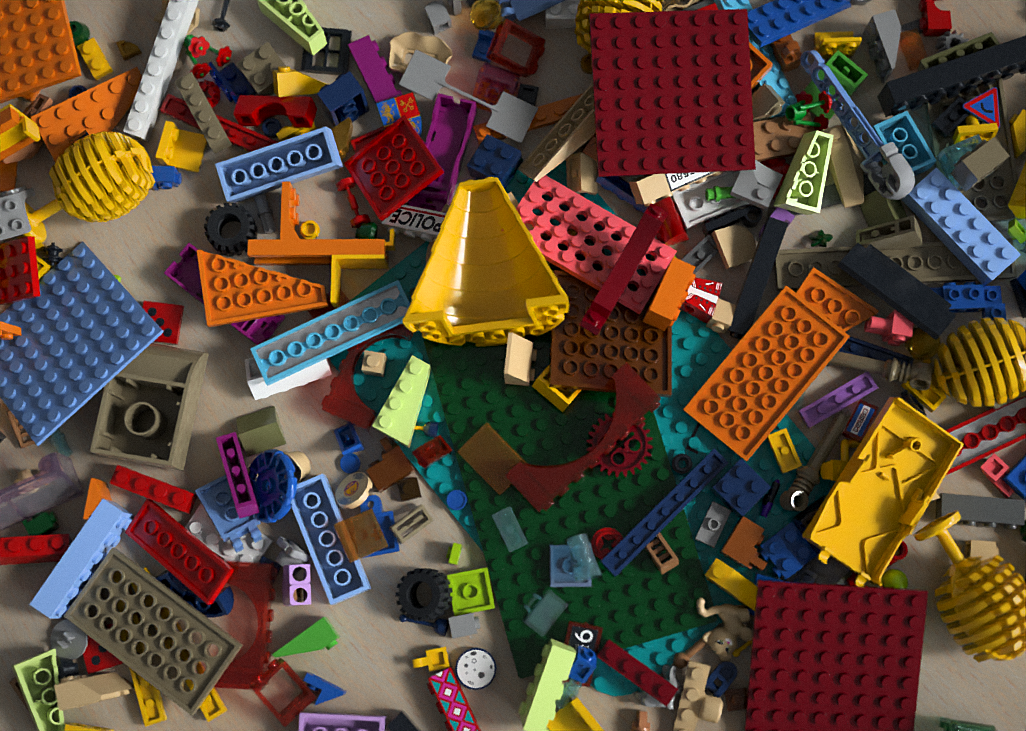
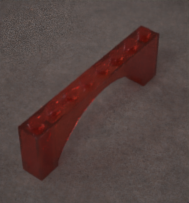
(543, 483)

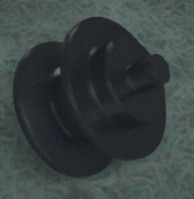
(52, 254)

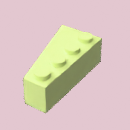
(296, 21)
(807, 174)
(404, 403)
(37, 681)
(546, 686)

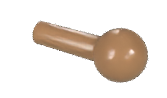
(681, 659)

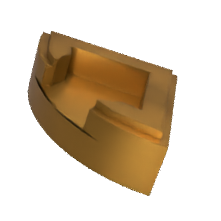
(128, 49)

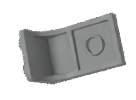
(13, 212)

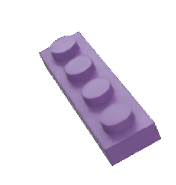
(837, 399)

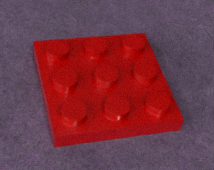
(18, 271)

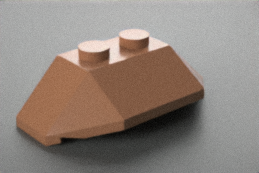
(40, 104)

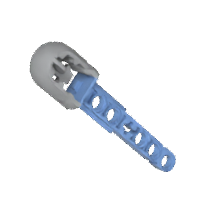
(895, 177)

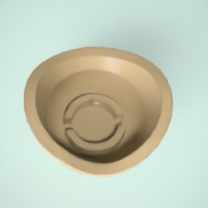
(301, 464)

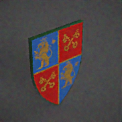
(394, 108)

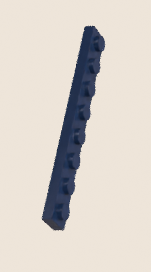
(663, 512)

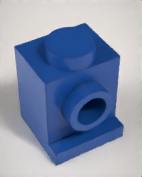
(166, 177)

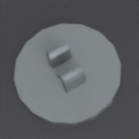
(68, 640)

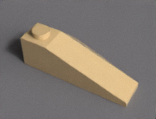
(845, 166)

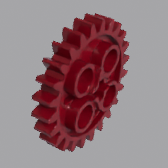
(631, 458)

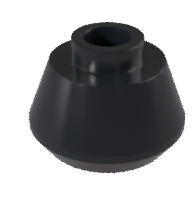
(66, 668)

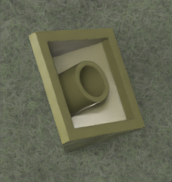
(880, 210)
(260, 431)

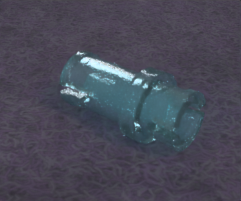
(57, 439)
(570, 690)

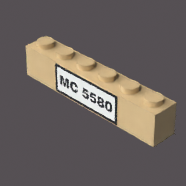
(651, 187)

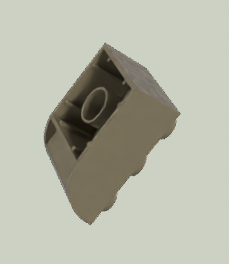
(151, 408)

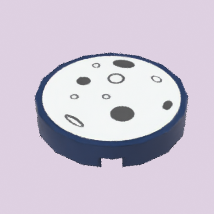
(475, 668)

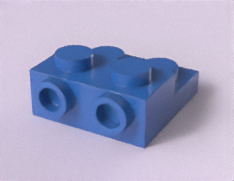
(787, 551)

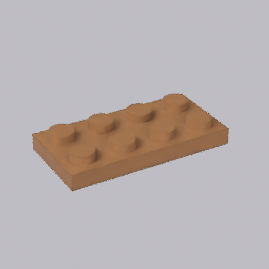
(778, 137)

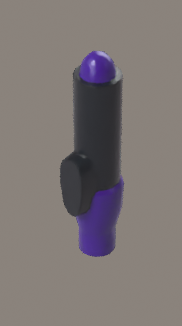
(769, 498)

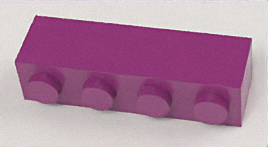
(373, 69)
(237, 475)

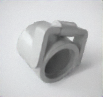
(291, 554)

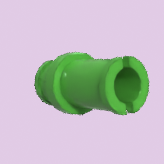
(717, 193)

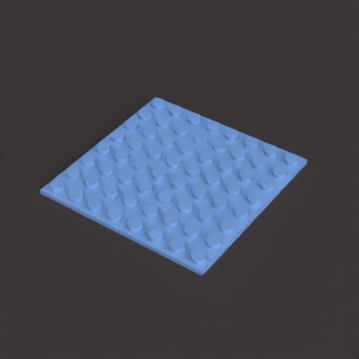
(69, 342)

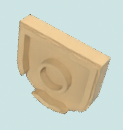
(734, 245)

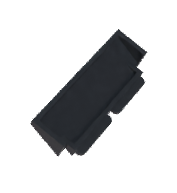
(898, 289)

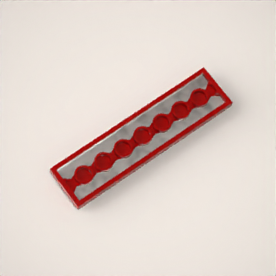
(989, 433)

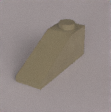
(766, 103)
(892, 235)

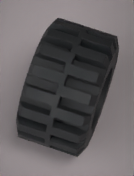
(223, 216)
(408, 597)

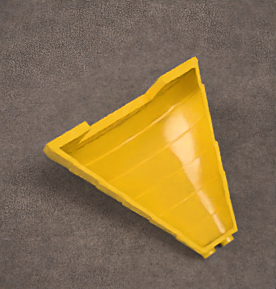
(483, 277)

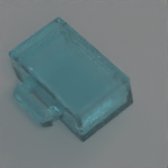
(544, 612)

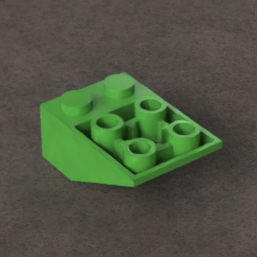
(848, 75)

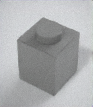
(438, 16)
(464, 625)

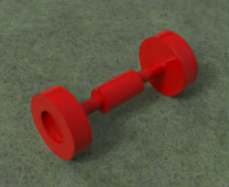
(345, 185)

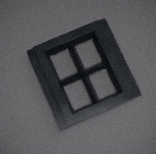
(343, 54)

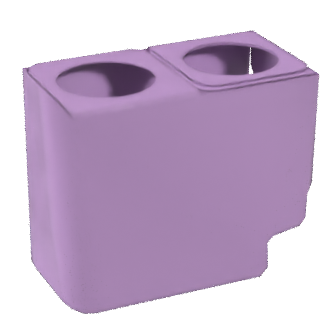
(287, 590)

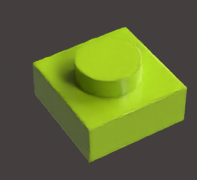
(1016, 231)
(453, 553)

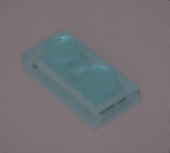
(509, 529)

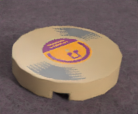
(353, 490)

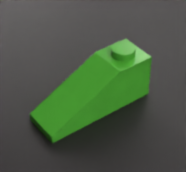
(315, 638)

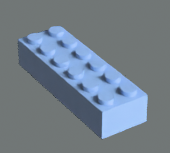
(278, 163)
(961, 227)
(316, 515)
(82, 559)

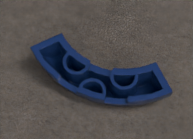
(221, 606)

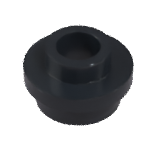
(688, 463)

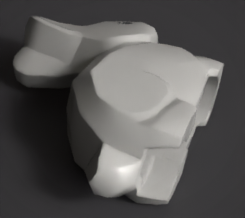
(669, 674)

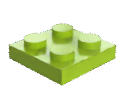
(471, 591)

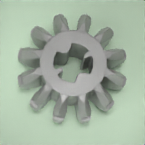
(948, 40)

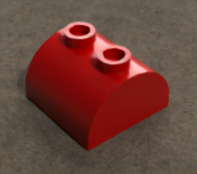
(672, 229)

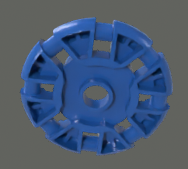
(276, 500)

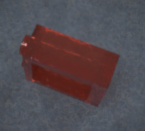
(498, 41)
(296, 706)

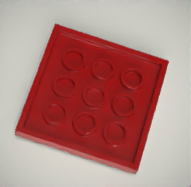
(393, 168)

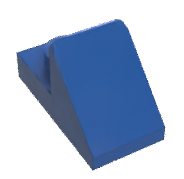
(329, 690)

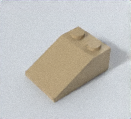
(519, 360)

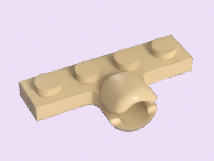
(694, 702)

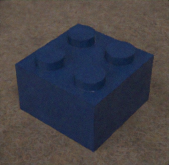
(495, 160)
(740, 488)

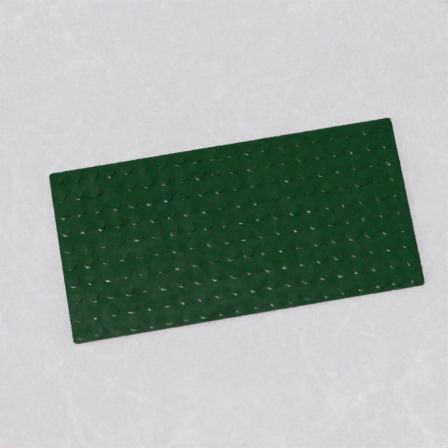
(638, 601)

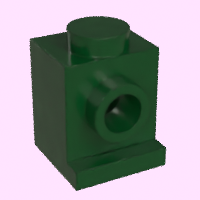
(42, 523)

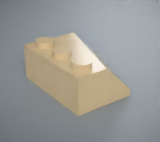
(85, 690)

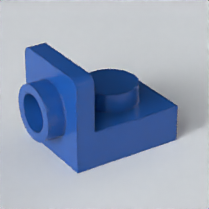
(482, 45)
(583, 664)

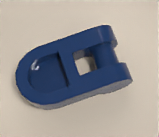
(726, 673)

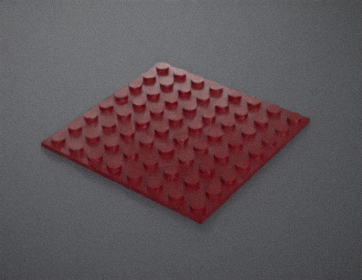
(672, 92)
(835, 657)

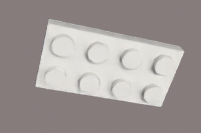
(695, 208)
(204, 530)

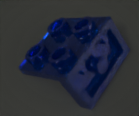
(231, 82)

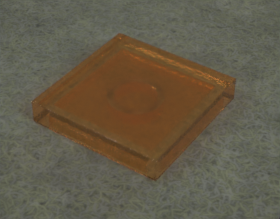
(360, 535)

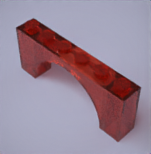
(343, 399)
(257, 583)

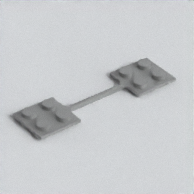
(427, 76)

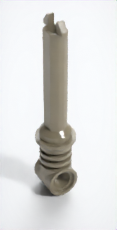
(918, 376)
(808, 475)

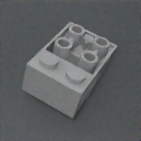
(883, 40)

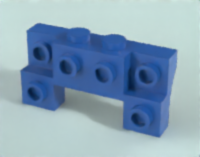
(973, 299)

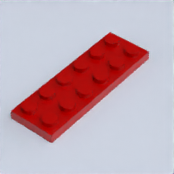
(179, 551)

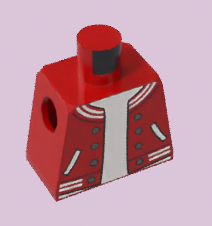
(702, 299)

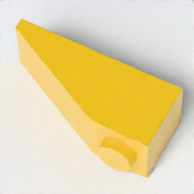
(292, 82)
(732, 583)

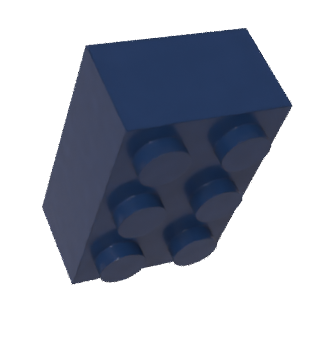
(343, 99)

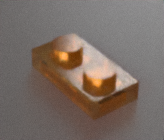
(912, 48)

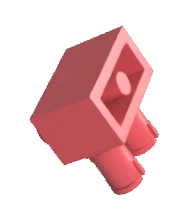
(893, 329)

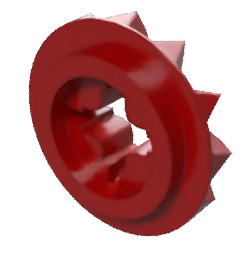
(213, 91)
(597, 541)

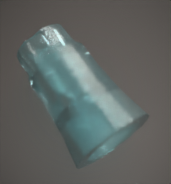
(583, 559)

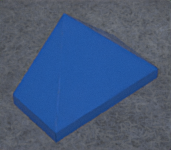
(348, 439)

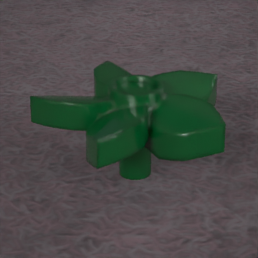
(820, 239)

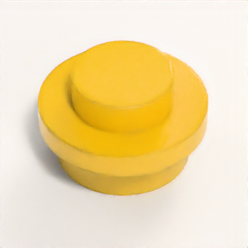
(309, 230)

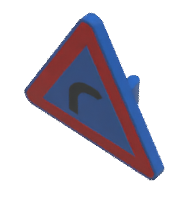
(985, 107)

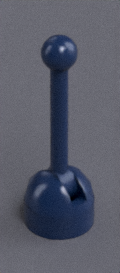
(439, 626)

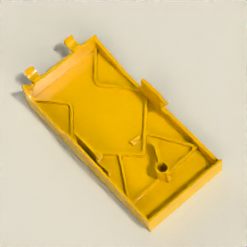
(882, 491)

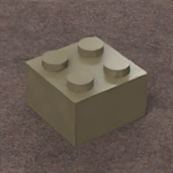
(259, 68)
(979, 163)

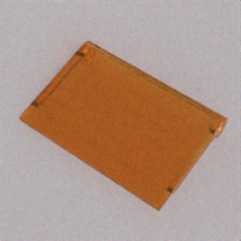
(490, 457)

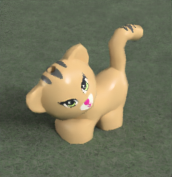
(724, 639)

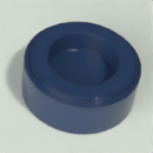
(271, 127)

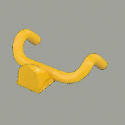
(832, 469)

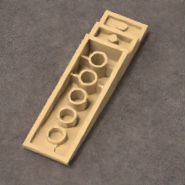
(564, 139)

